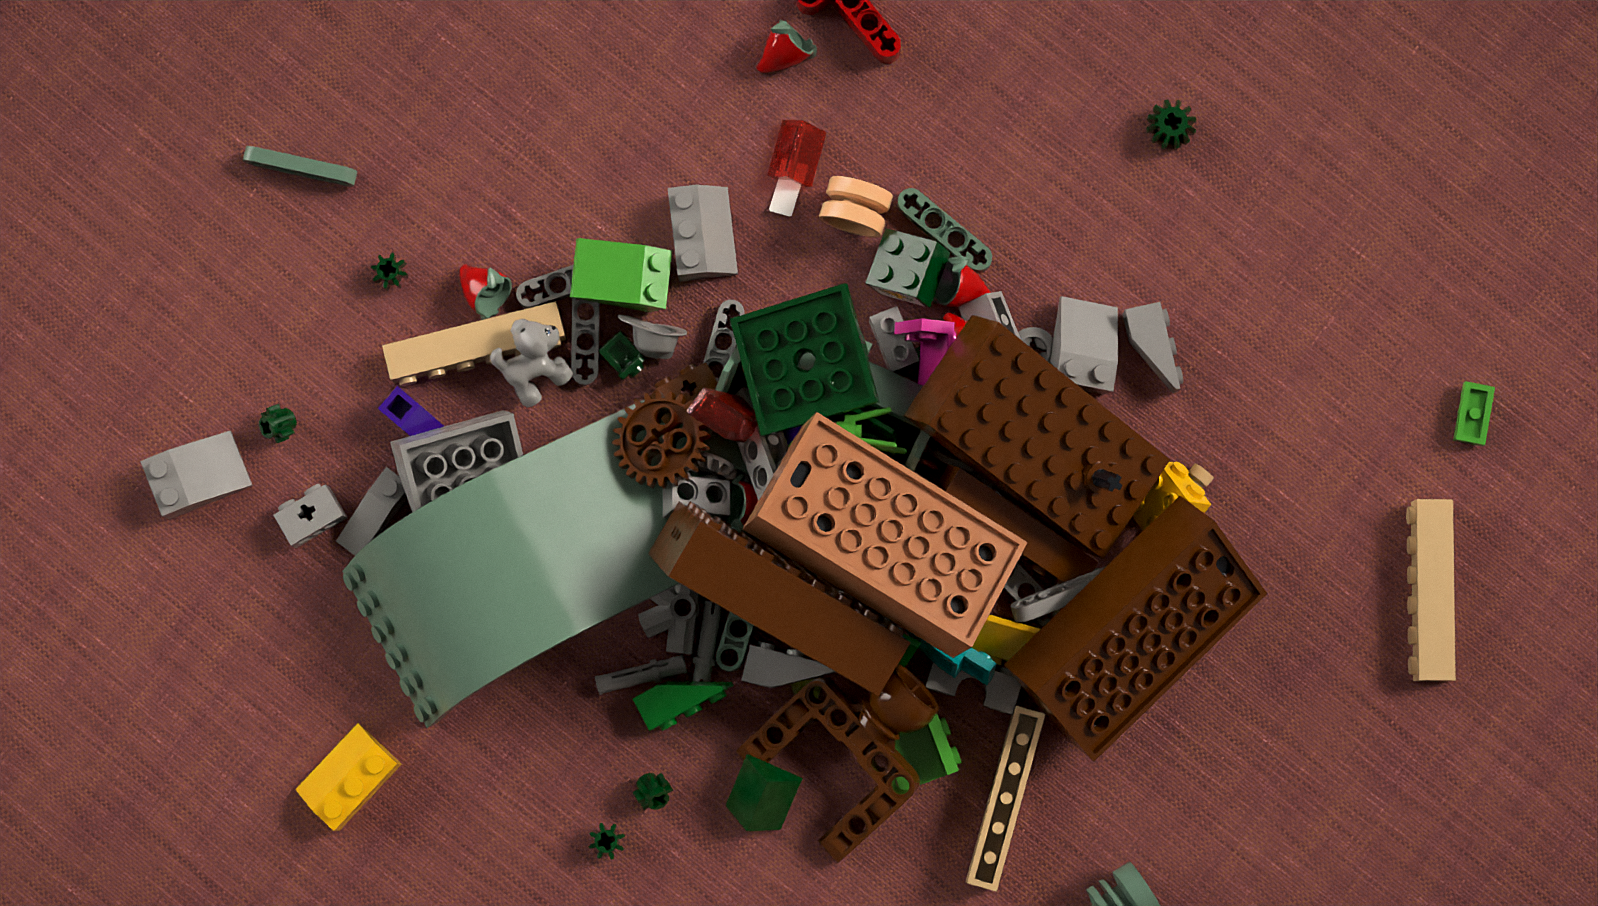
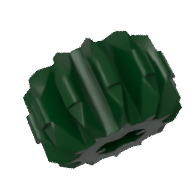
(1177, 117)

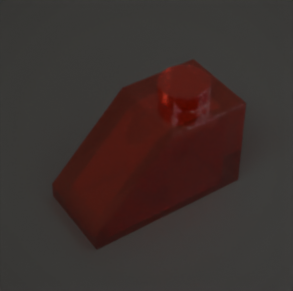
(724, 414)

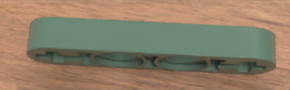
(299, 166)
(947, 227)

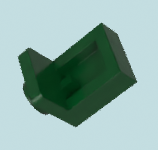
(622, 355)

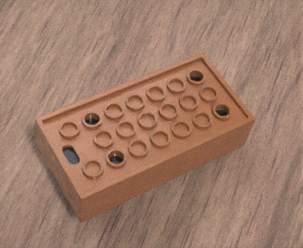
(885, 536)

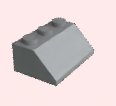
(702, 232)

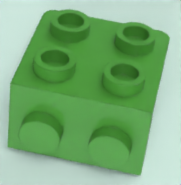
(928, 752)

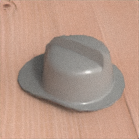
(654, 339)

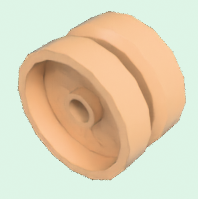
(855, 206)

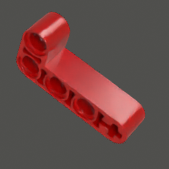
(854, 18)

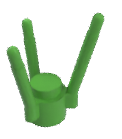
(850, 425)

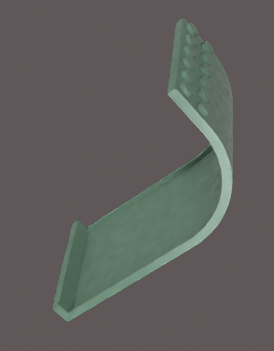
(511, 566)

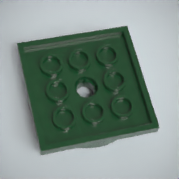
(771, 352)

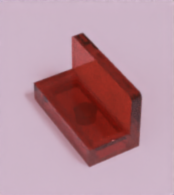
(797, 152)

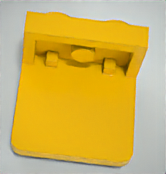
(1168, 487)

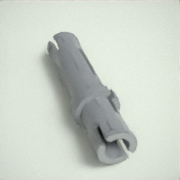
(707, 643)
(641, 674)

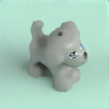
(533, 343)

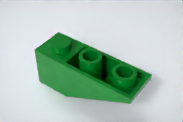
(673, 698)

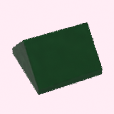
(762, 795)

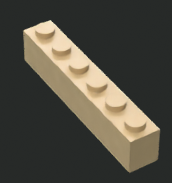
(462, 345)
(1432, 590)
(1005, 798)

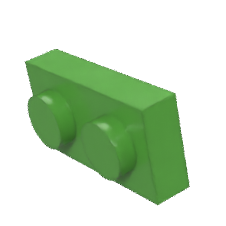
(1474, 413)

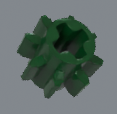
(385, 264)
(277, 423)
(652, 791)
(614, 845)

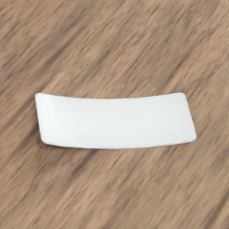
(785, 197)

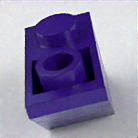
(408, 413)

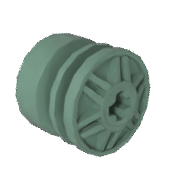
(1130, 890)

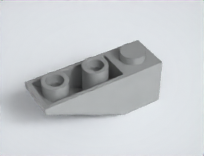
(1149, 337)
(777, 669)

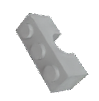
(1000, 693)

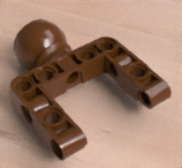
(869, 730)

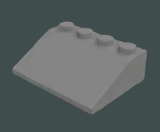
(454, 455)

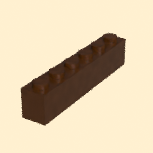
(1045, 549)

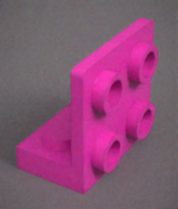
(935, 341)

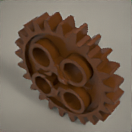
(674, 461)

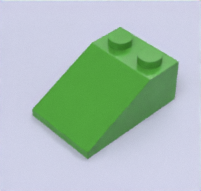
(621, 274)

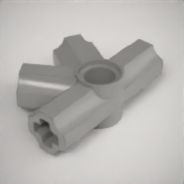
(666, 617)

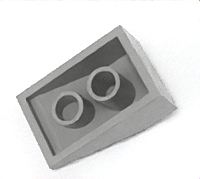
(1086, 344)
(196, 474)

